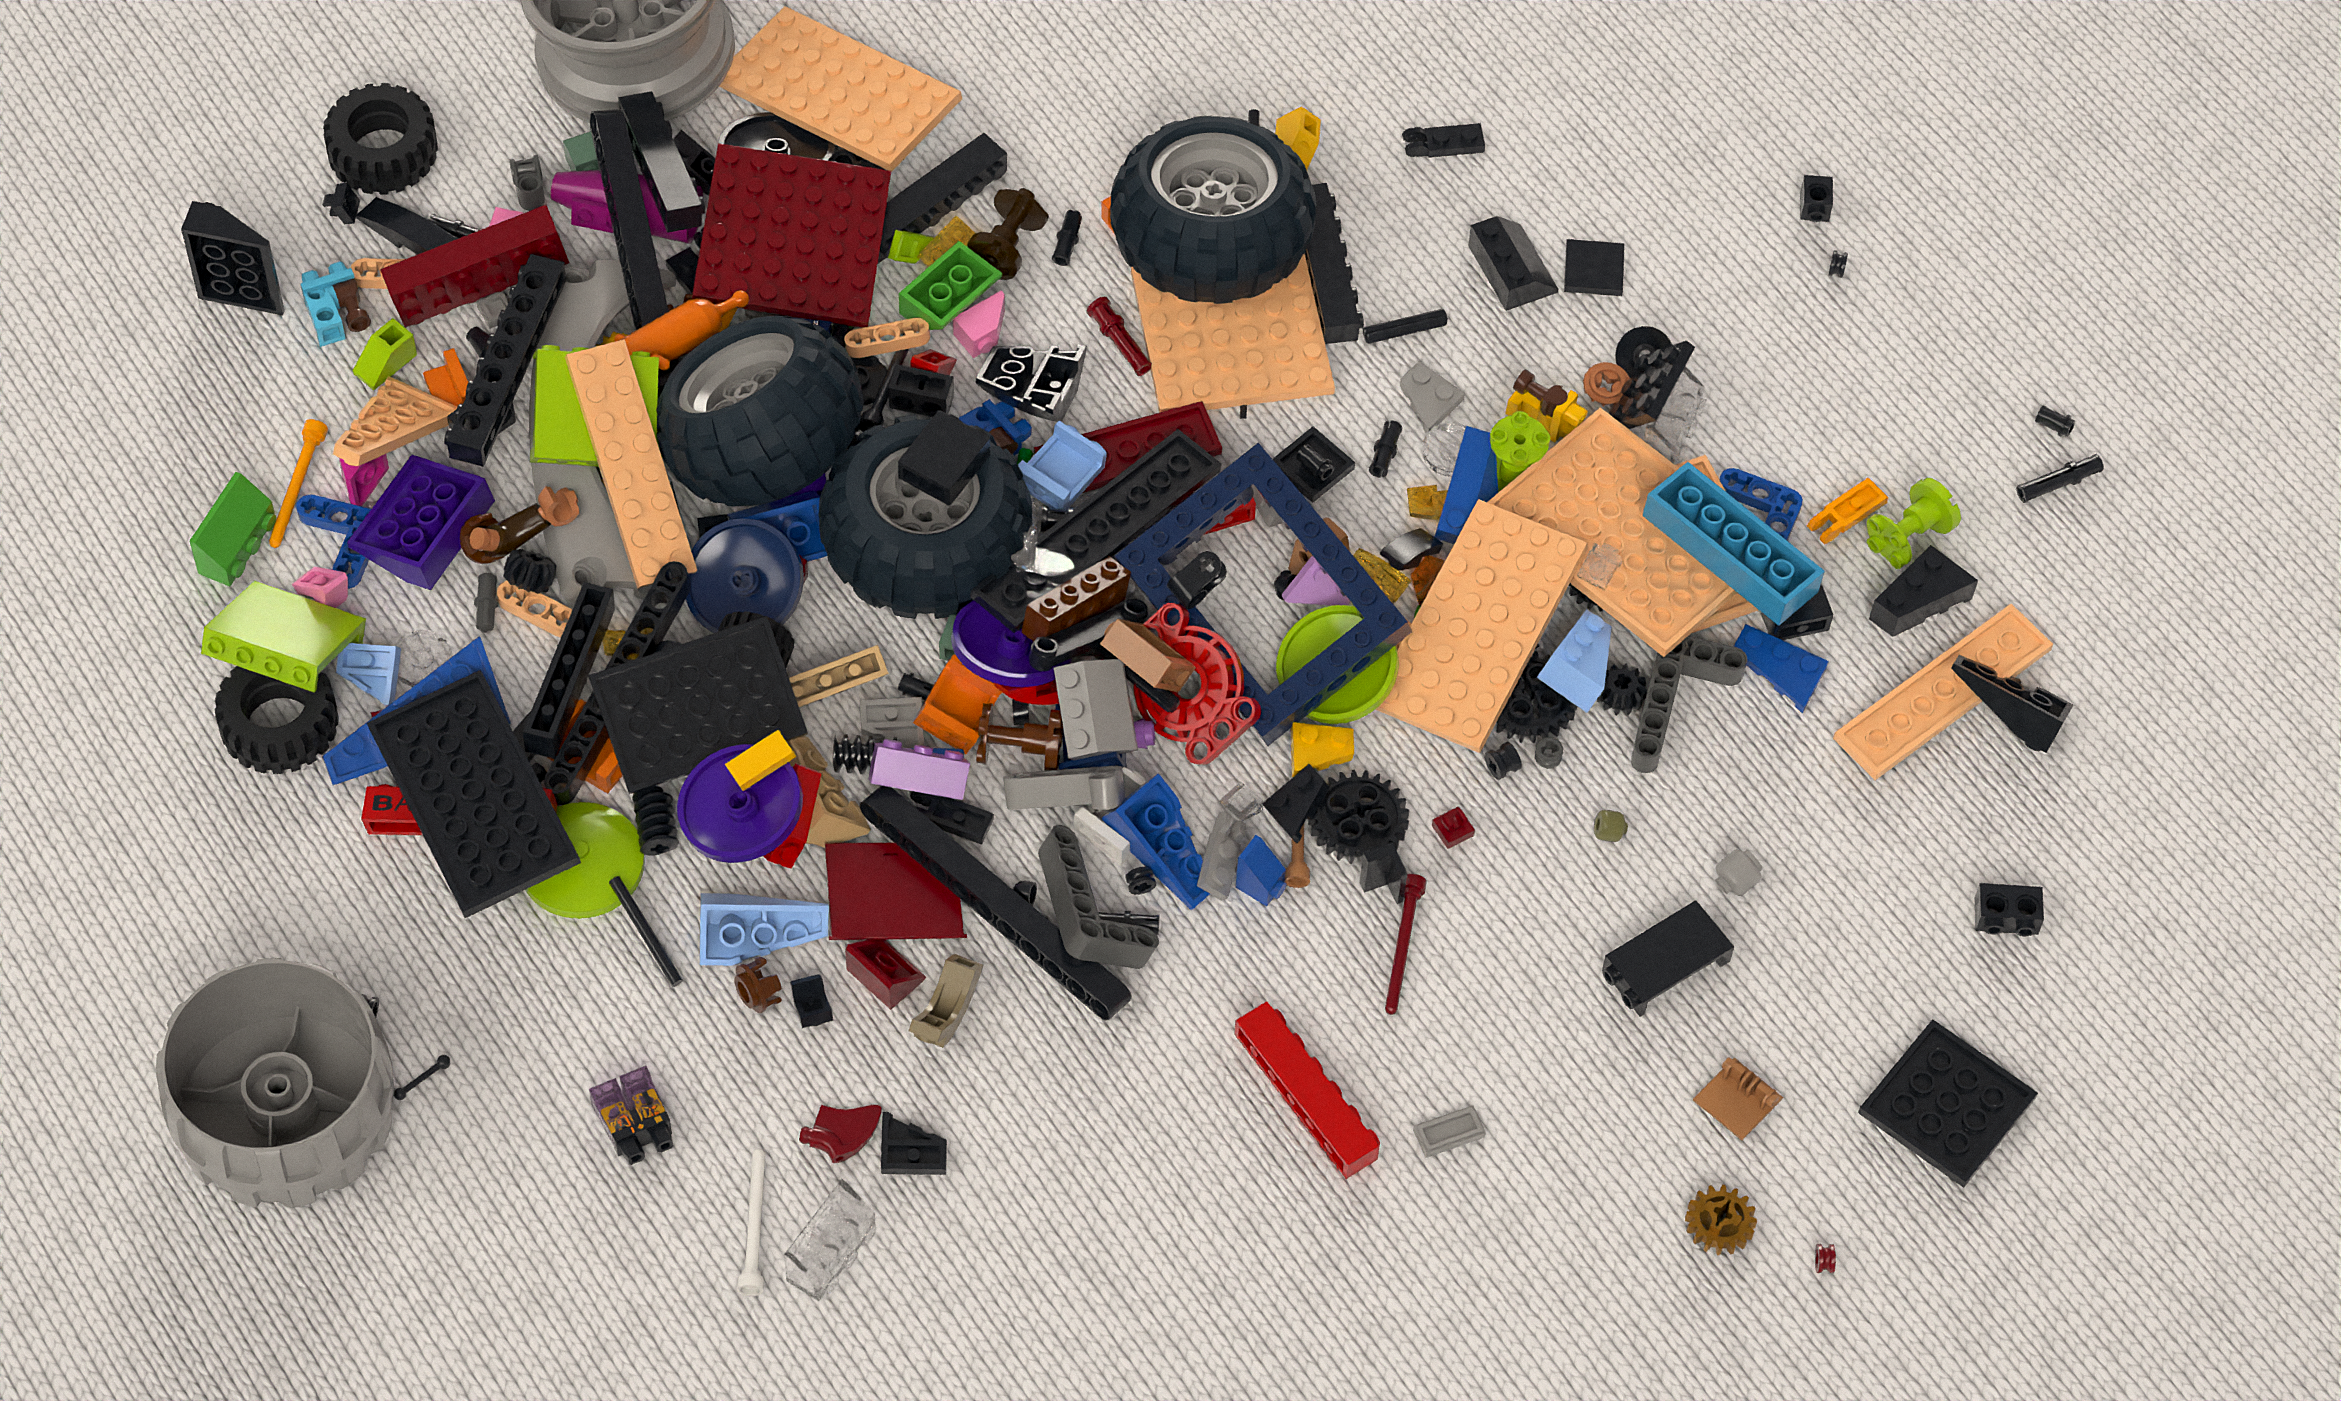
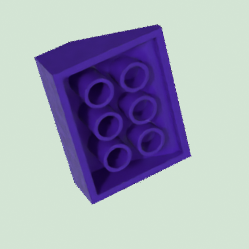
(420, 519)

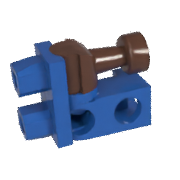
(996, 421)

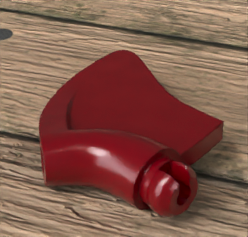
(842, 1131)

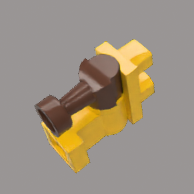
(1550, 406)

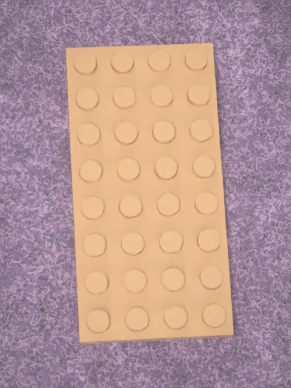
(839, 88)
(1481, 624)

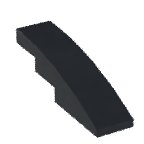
(403, 226)

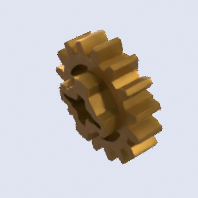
(1729, 1232)

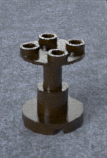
(999, 245)

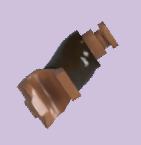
(516, 530)

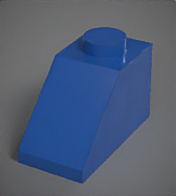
(1260, 872)

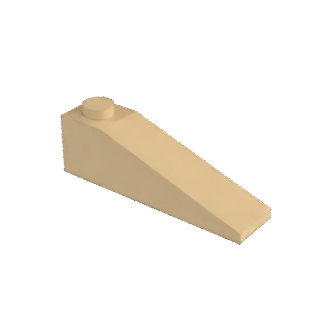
(833, 816)

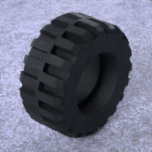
(375, 110)
(278, 746)

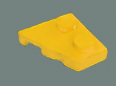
(1320, 746)

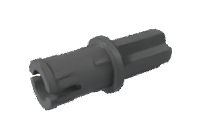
(486, 602)

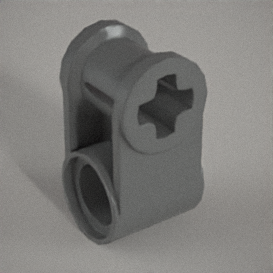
(528, 182)

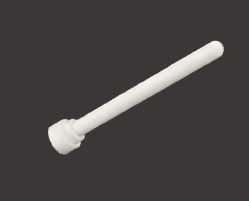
(750, 1281)

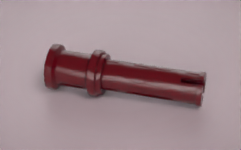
(1113, 326)

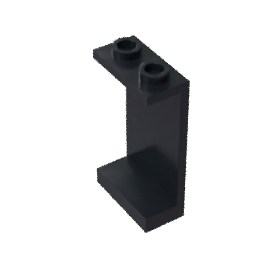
(1666, 956)

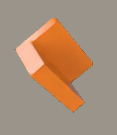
(448, 380)

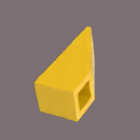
(1301, 132)

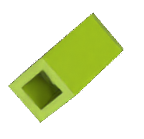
(385, 354)

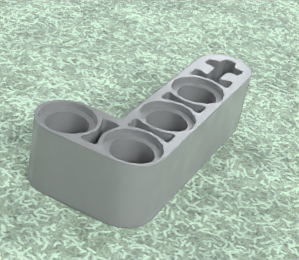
(1066, 787)

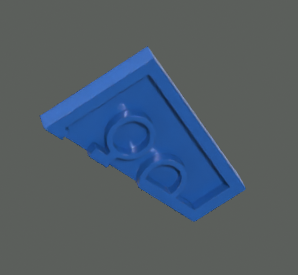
(1783, 664)

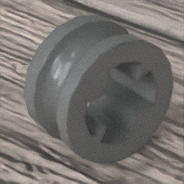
(1541, 758)

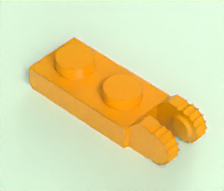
(1849, 509)

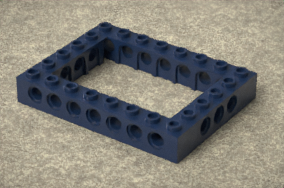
(1338, 663)

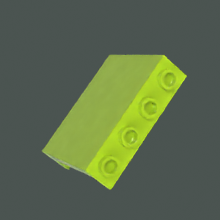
(559, 425)
(280, 634)

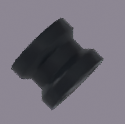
(1503, 760)

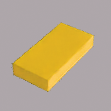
(760, 760)

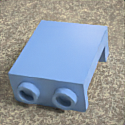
(1063, 467)

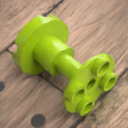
(1517, 445)
(1928, 511)

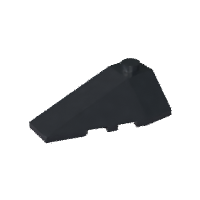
(2027, 713)

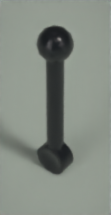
(442, 1062)

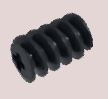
(854, 753)
(655, 821)

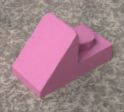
(324, 585)

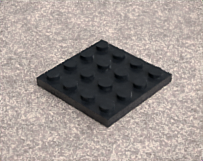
(1948, 1103)

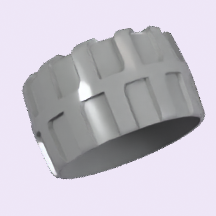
(264, 1033)

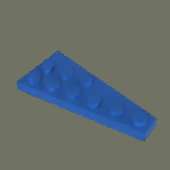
(359, 752)

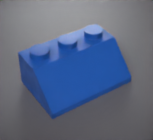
(795, 518)

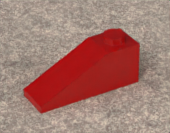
(790, 849)

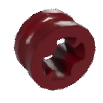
(1825, 1258)

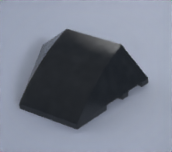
(1033, 380)

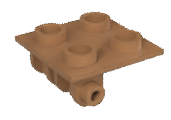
(1737, 1098)

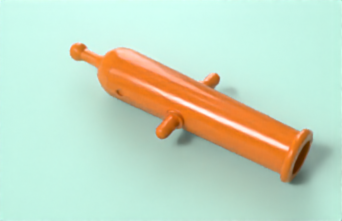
(681, 328)

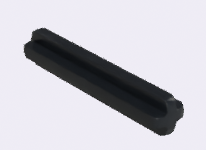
(1405, 326)

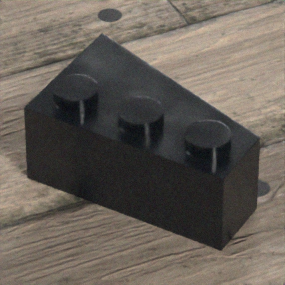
(1922, 591)

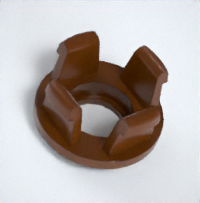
(471, 523)
(754, 988)

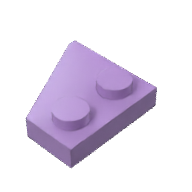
(1313, 587)

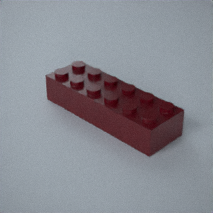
(470, 266)

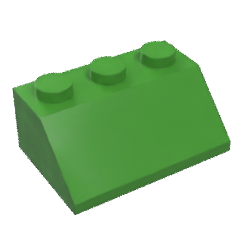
(947, 287)
(232, 531)

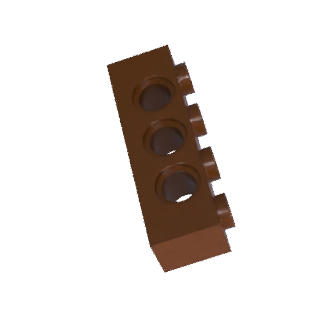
(1077, 599)

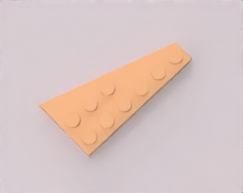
(391, 421)

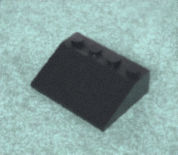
(230, 260)

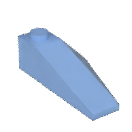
(750, 926)

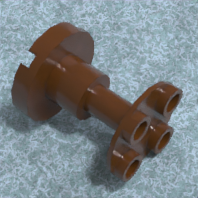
(1033, 738)

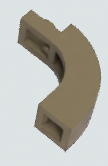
(948, 1002)

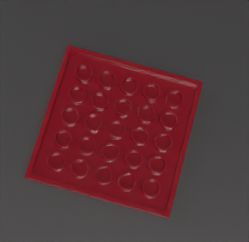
(792, 235)

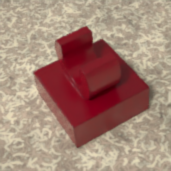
(1453, 827)

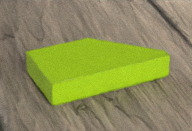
(908, 246)

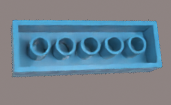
(1733, 543)

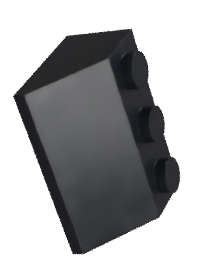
(1510, 262)

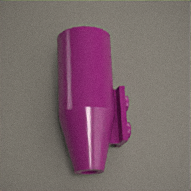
(586, 198)

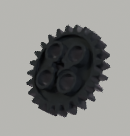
(1549, 718)
(1359, 816)

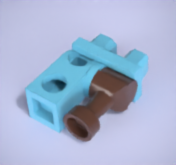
(329, 294)

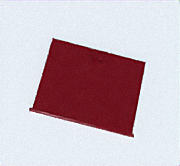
(887, 895)

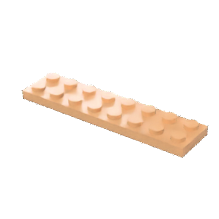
(629, 460)
(1937, 695)

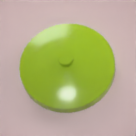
(1311, 637)
(606, 850)

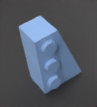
(1580, 662)

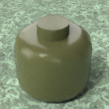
(1610, 826)

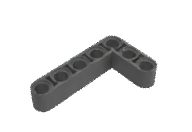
(1673, 665)
(1076, 912)

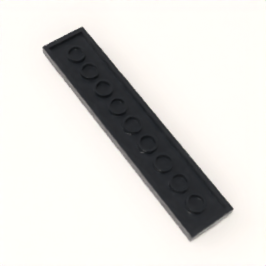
(1104, 523)

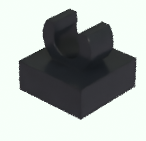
(343, 203)

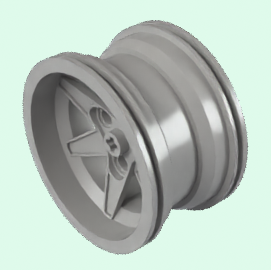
(631, 51)

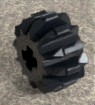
(529, 571)
(1623, 690)

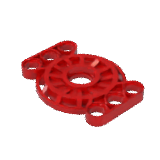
(1213, 702)

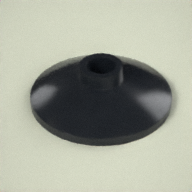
(1635, 342)

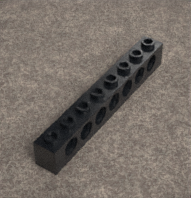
(499, 378)

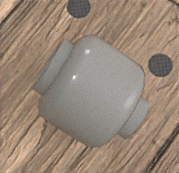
(1738, 872)

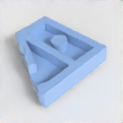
(371, 669)

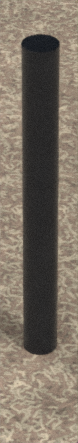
(645, 931)

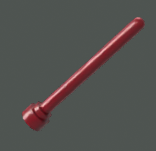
(1414, 889)

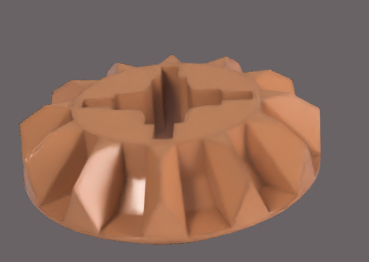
(1611, 374)

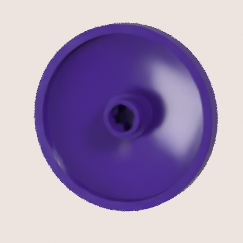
(994, 650)
(733, 822)

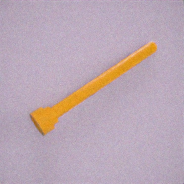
(313, 433)

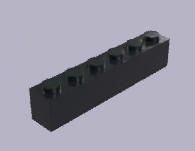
(661, 162)
(943, 189)
(1331, 274)
(569, 670)

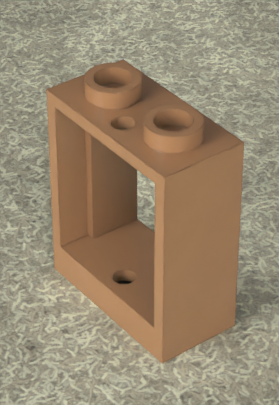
(1147, 655)

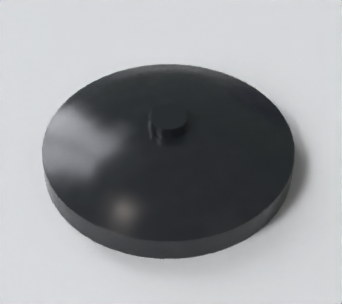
(777, 135)

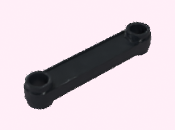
(1082, 636)

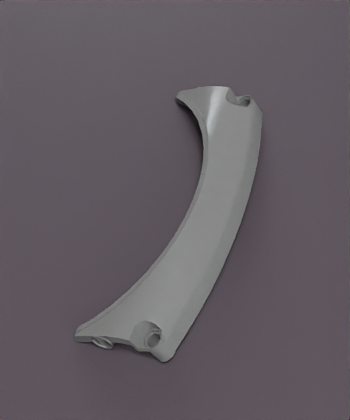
(591, 544)

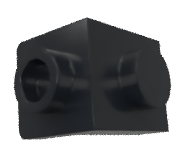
(811, 1001)

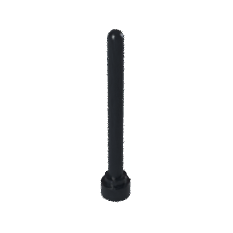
(874, 415)

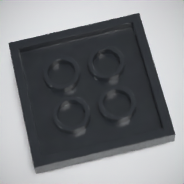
(1651, 385)

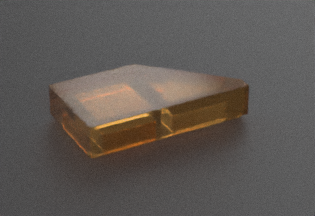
(1425, 575)

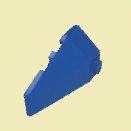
(1471, 480)
(1160, 838)

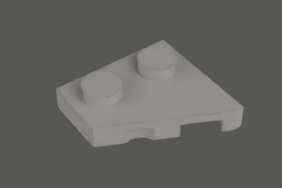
(1430, 395)

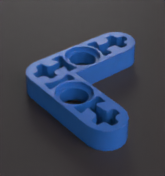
(1773, 504)
(348, 527)

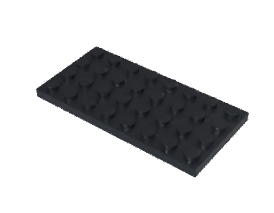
(473, 794)

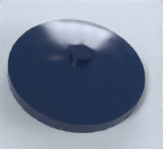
(744, 569)

